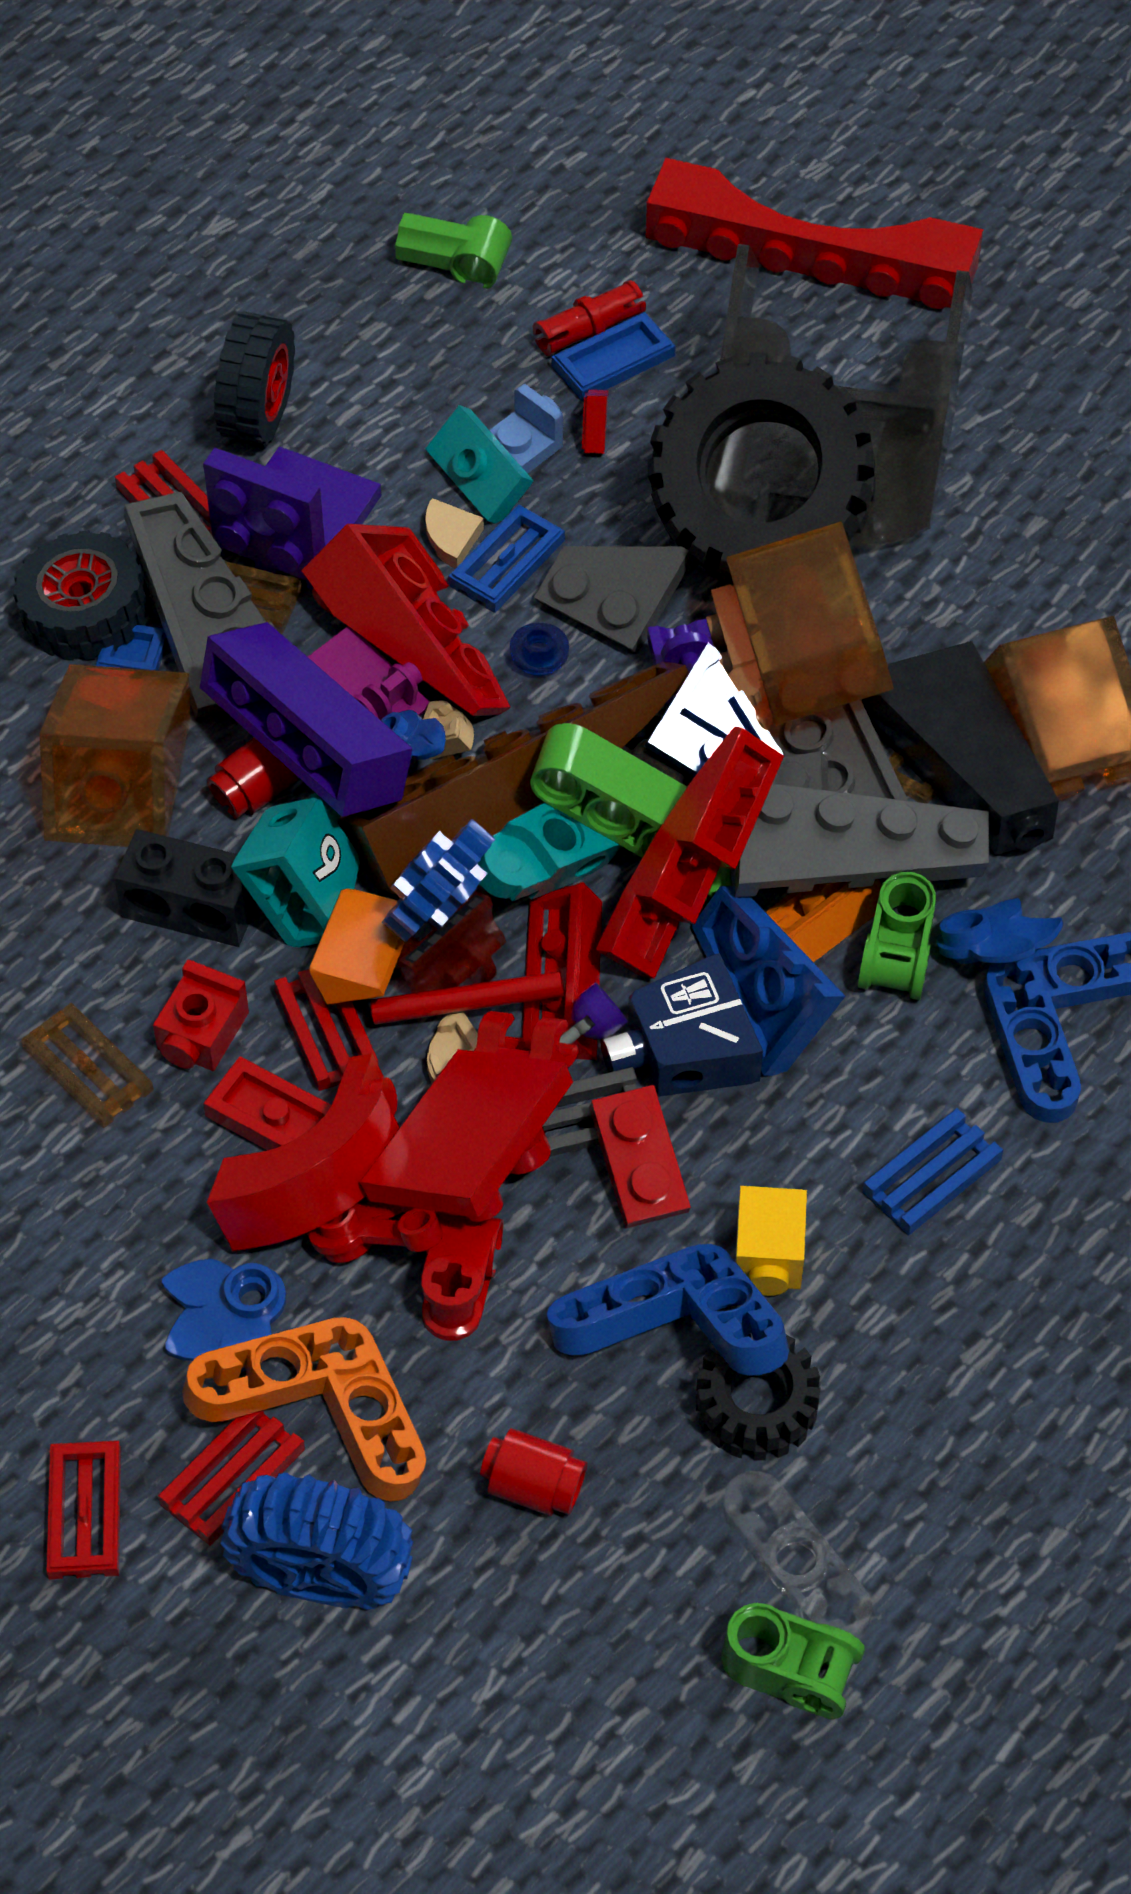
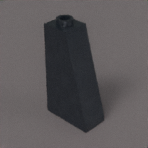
(966, 742)

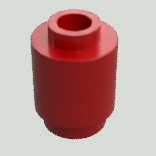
(249, 779)
(533, 1472)

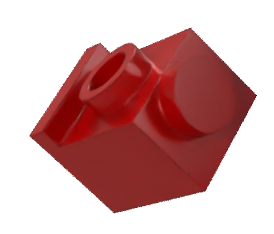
(218, 1012)

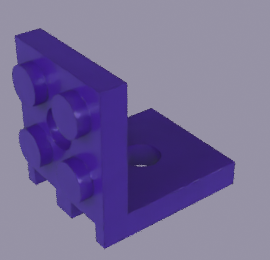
(282, 509)

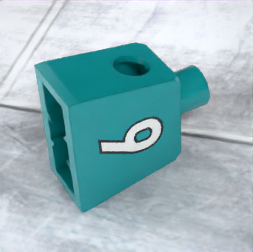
(298, 867)

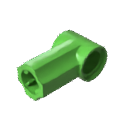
(467, 250)

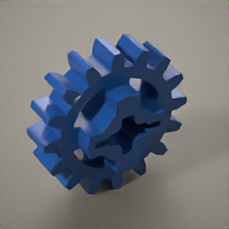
(438, 880)

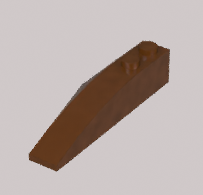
(496, 783)

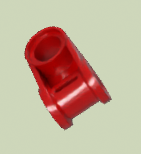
(459, 1275)

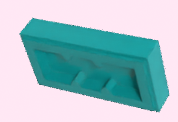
(479, 464)

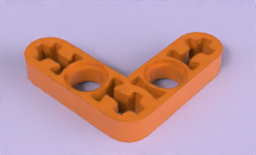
(334, 1378)

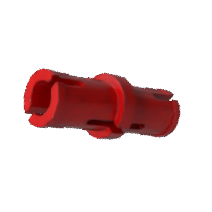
(589, 317)

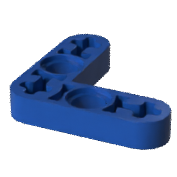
(1040, 998)
(603, 1316)

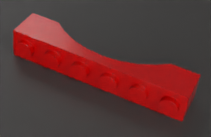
(912, 260)

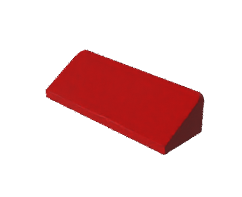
(569, 948)

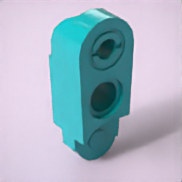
(543, 854)

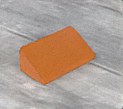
(825, 915)
(356, 949)

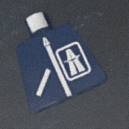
(688, 1032)

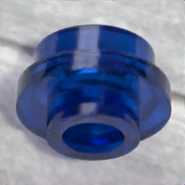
(539, 660)

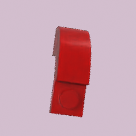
(317, 1175)

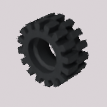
(758, 1431)

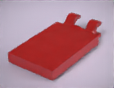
(475, 1120)

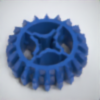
(317, 1541)

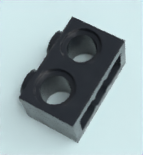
(183, 888)

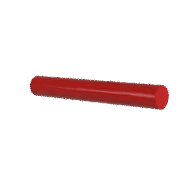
(467, 997)

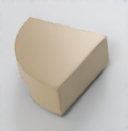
(451, 531)
(457, 727)
(452, 1034)

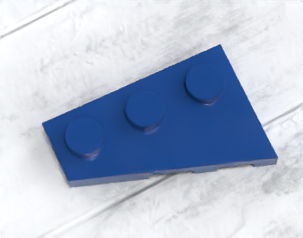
(774, 978)

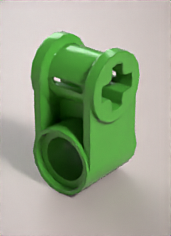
(899, 945)
(796, 1659)

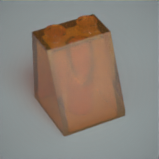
(809, 623)
(1070, 701)
(113, 753)

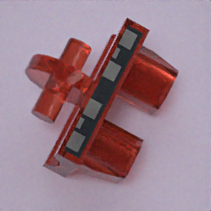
(455, 951)

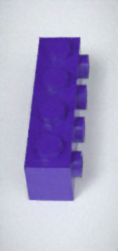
(305, 719)

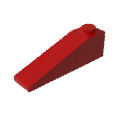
(386, 592)

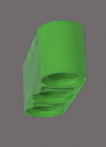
(603, 786)

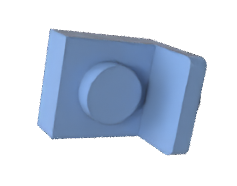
(532, 429)

